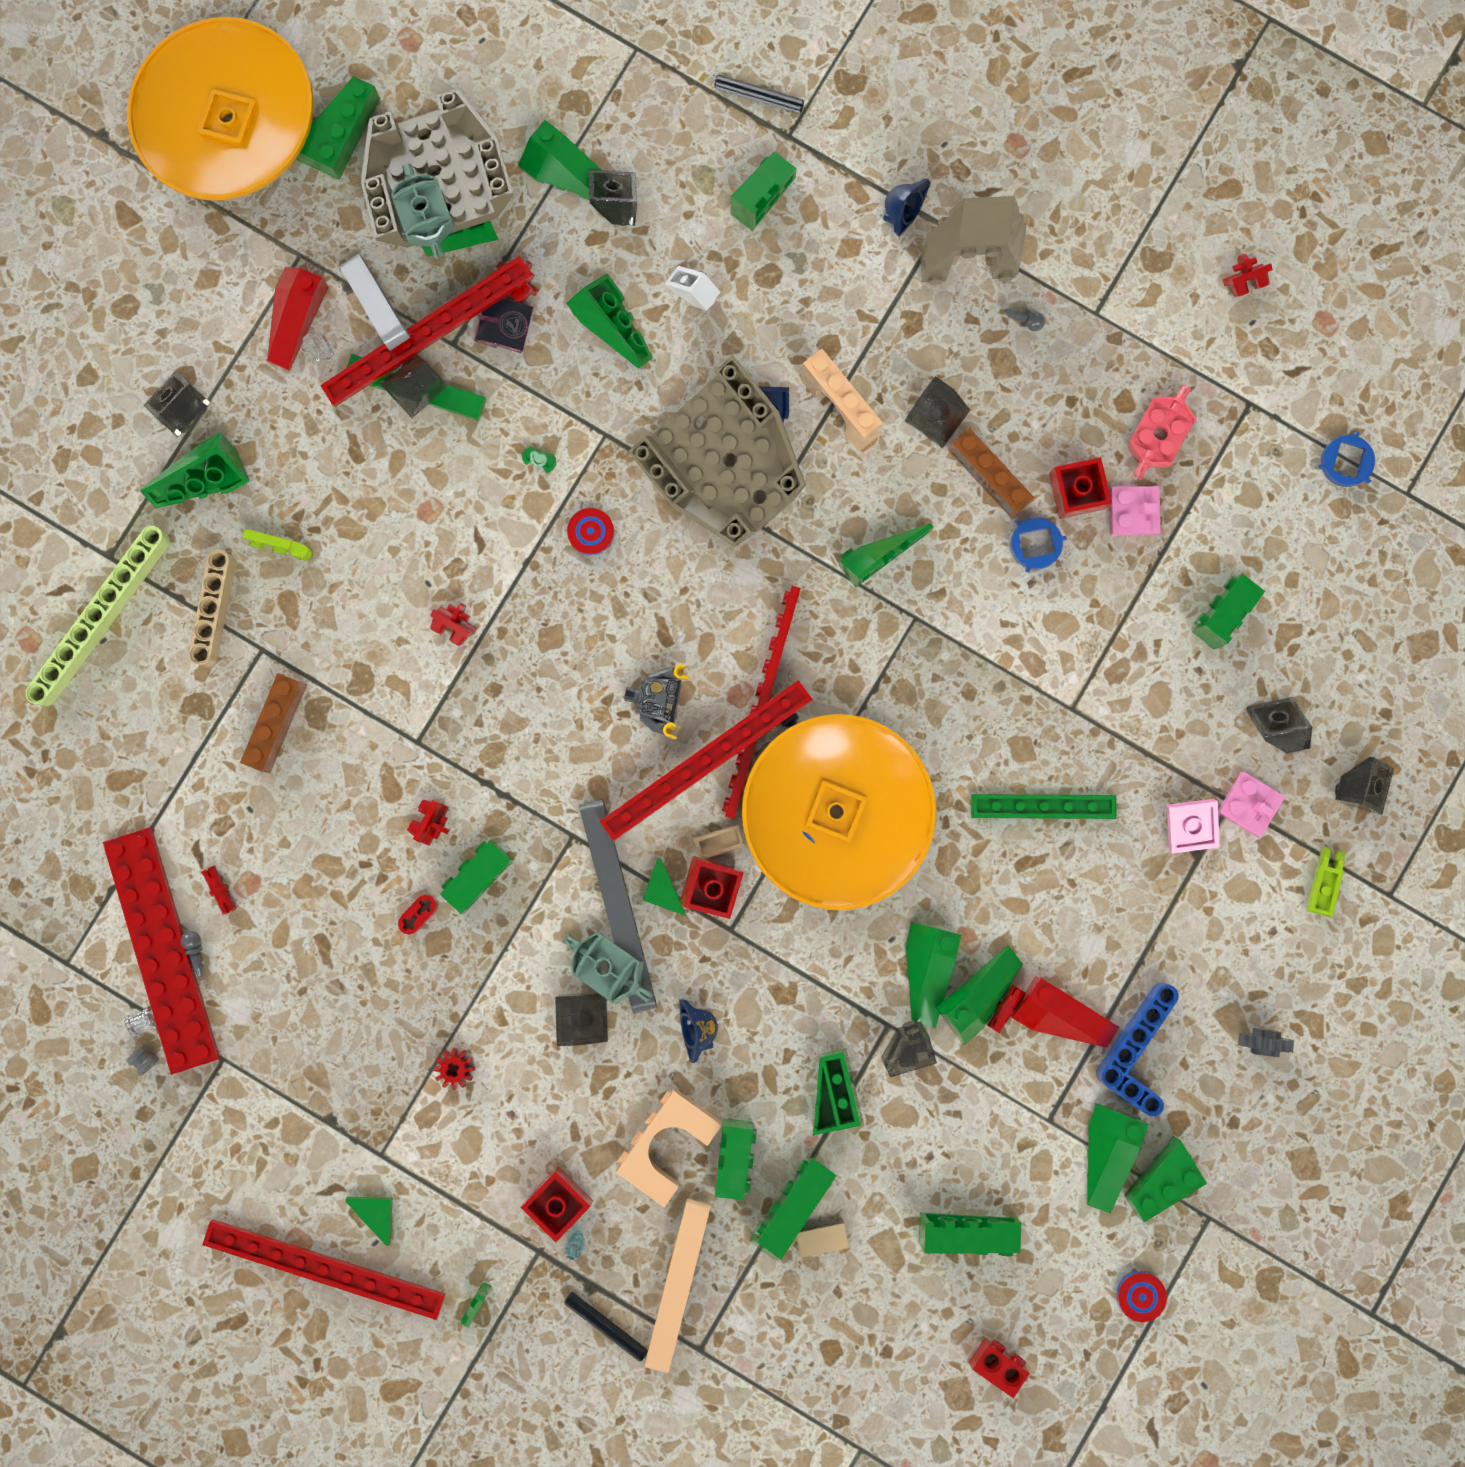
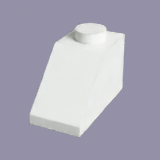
(693, 287)

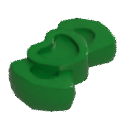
(539, 458)

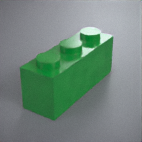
(475, 876)

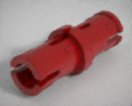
(218, 890)
(1006, 1009)

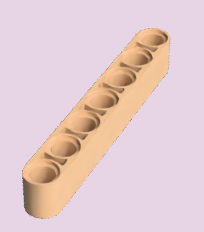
(677, 1285)

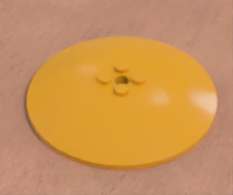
(197, 80)
(883, 820)

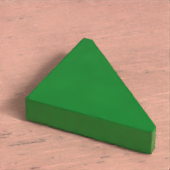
(661, 890)
(375, 1213)
(475, 1304)

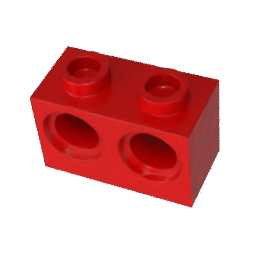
(995, 1371)

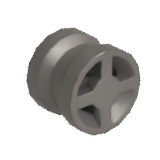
(142, 1060)

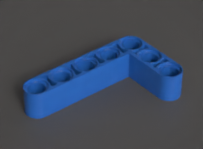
(1136, 1048)

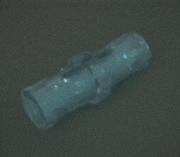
(574, 1246)

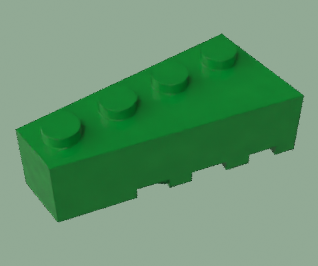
(339, 128)
(793, 1208)
(969, 1234)

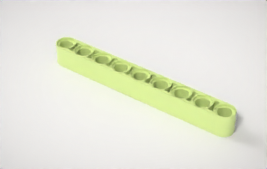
(87, 621)

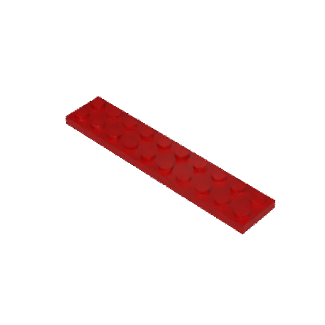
(158, 950)

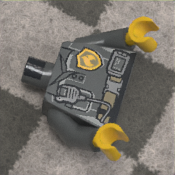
(659, 699)

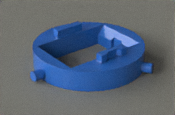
(1365, 467)
(1033, 525)

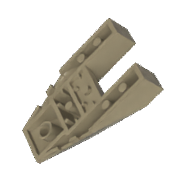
(972, 229)

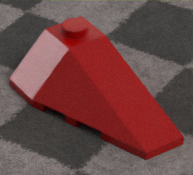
(294, 309)
(1058, 1014)

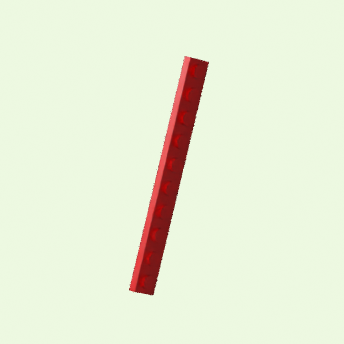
(428, 331)
(763, 692)
(706, 760)
(324, 1269)

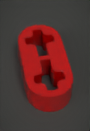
(414, 910)

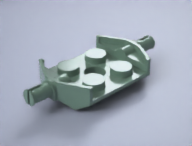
(428, 225)
(624, 973)

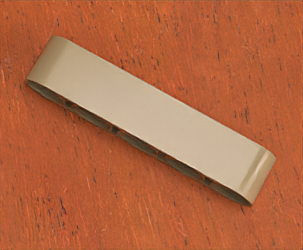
(208, 597)

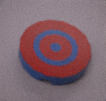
(590, 531)
(1141, 1296)

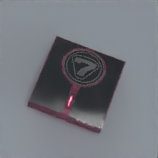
(504, 325)

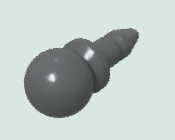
(1034, 321)
(191, 942)

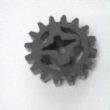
(1266, 1042)

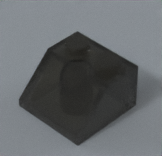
(177, 404)
(581, 1019)
(908, 1050)

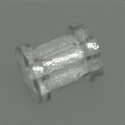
(139, 1021)

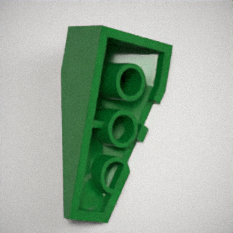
(556, 161)
(603, 313)
(202, 471)
(870, 558)
(930, 965)
(975, 1001)
(1111, 1153)

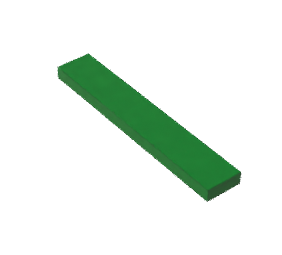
(450, 399)
(1043, 806)

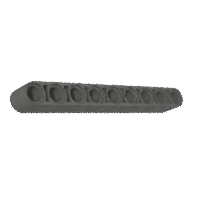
(615, 894)

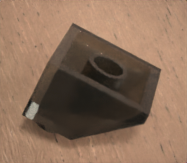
(614, 195)
(413, 385)
(938, 412)
(1282, 724)
(1365, 786)

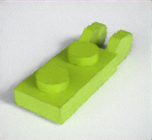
(278, 545)
(1326, 884)

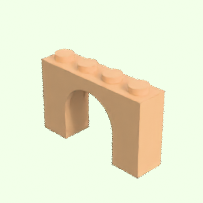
(823, 376)
(638, 1166)

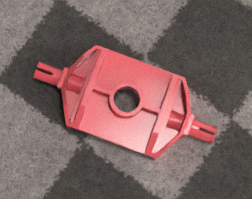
(1166, 414)

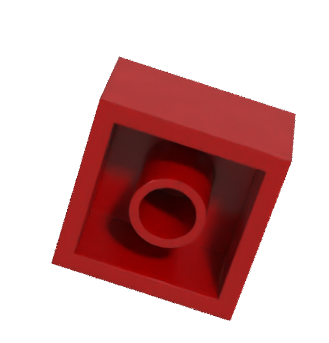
(1080, 488)
(711, 887)
(556, 1204)

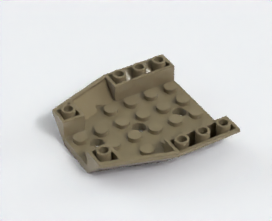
(458, 146)
(692, 466)

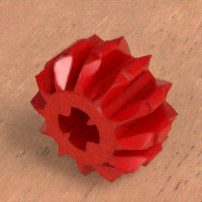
(446, 1064)

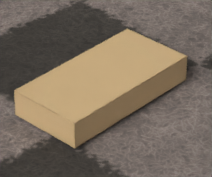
(719, 842)
(822, 1239)

